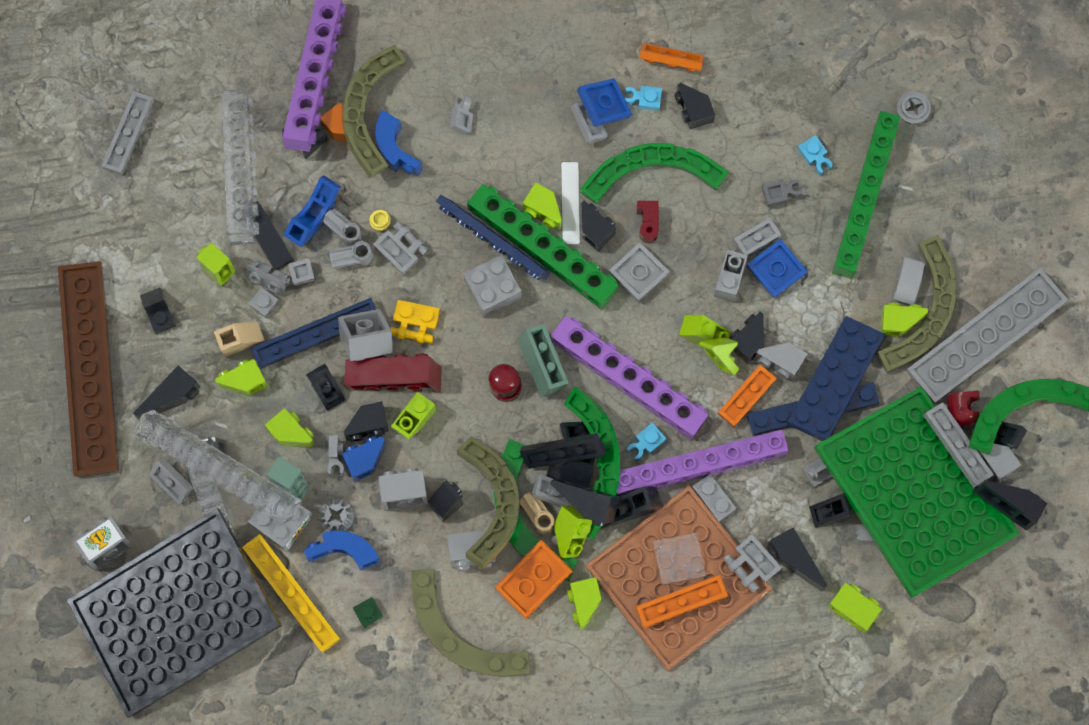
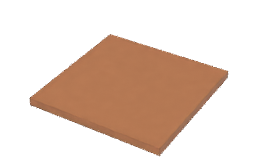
(631, 577)

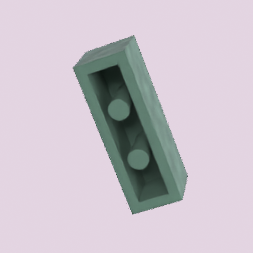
(542, 360)
(288, 478)

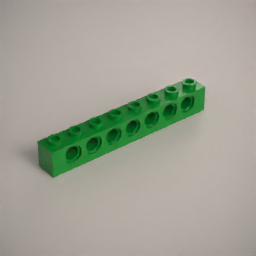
(866, 195)
(598, 295)

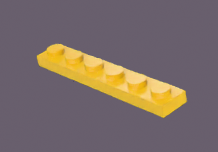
(291, 593)

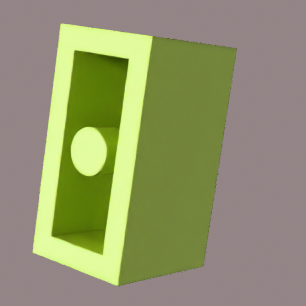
(215, 264)
(855, 607)

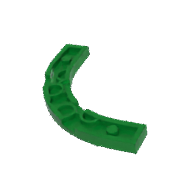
(652, 155)
(1019, 396)
(598, 422)
(522, 538)

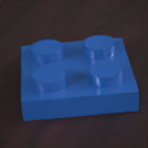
(604, 102)
(777, 268)

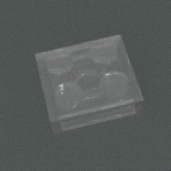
(679, 559)

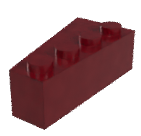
(393, 373)

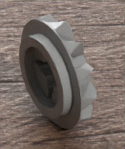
(915, 99)
(346, 515)

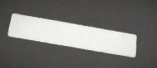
(570, 202)

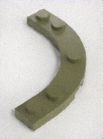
(354, 108)
(940, 311)
(507, 499)
(453, 647)

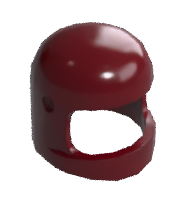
(504, 380)
(960, 407)

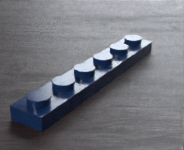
(305, 336)
(777, 417)

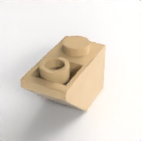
(238, 337)

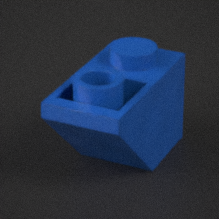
(364, 459)

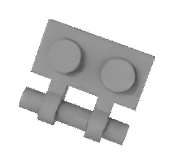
(396, 252)
(757, 558)

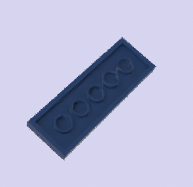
(487, 234)
(836, 379)

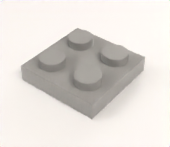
(639, 272)

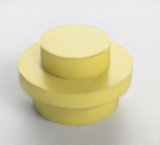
(380, 220)

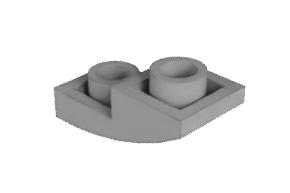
(908, 280)

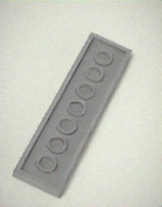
(987, 335)

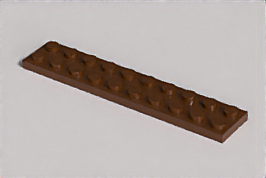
(88, 369)

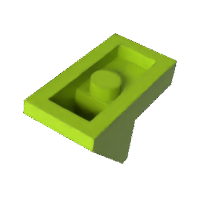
(719, 353)

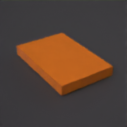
(533, 579)

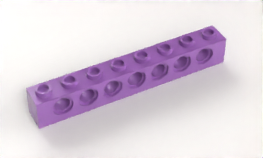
(302, 138)
(633, 388)
(704, 462)

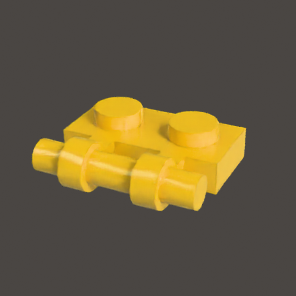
(415, 315)

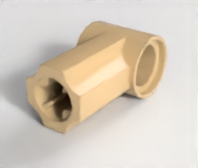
(536, 512)

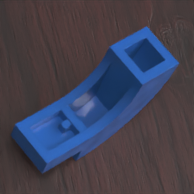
(386, 133)
(309, 219)
(344, 543)

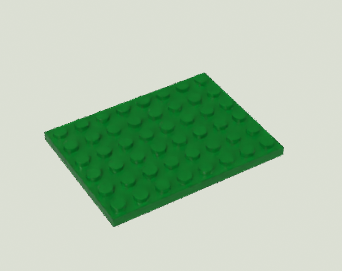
(912, 494)

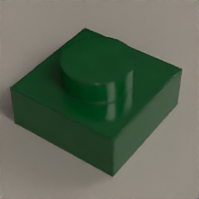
(367, 612)

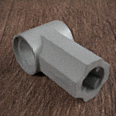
(342, 227)
(349, 256)

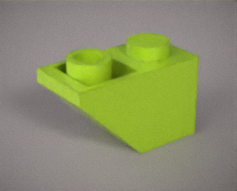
(543, 205)
(899, 320)
(701, 328)
(243, 380)
(414, 416)
(288, 432)
(571, 531)
(586, 599)

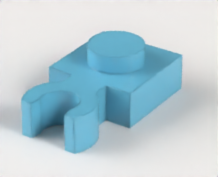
(647, 97)
(814, 152)
(648, 440)

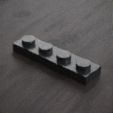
(562, 451)

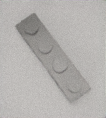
(127, 133)
(957, 445)

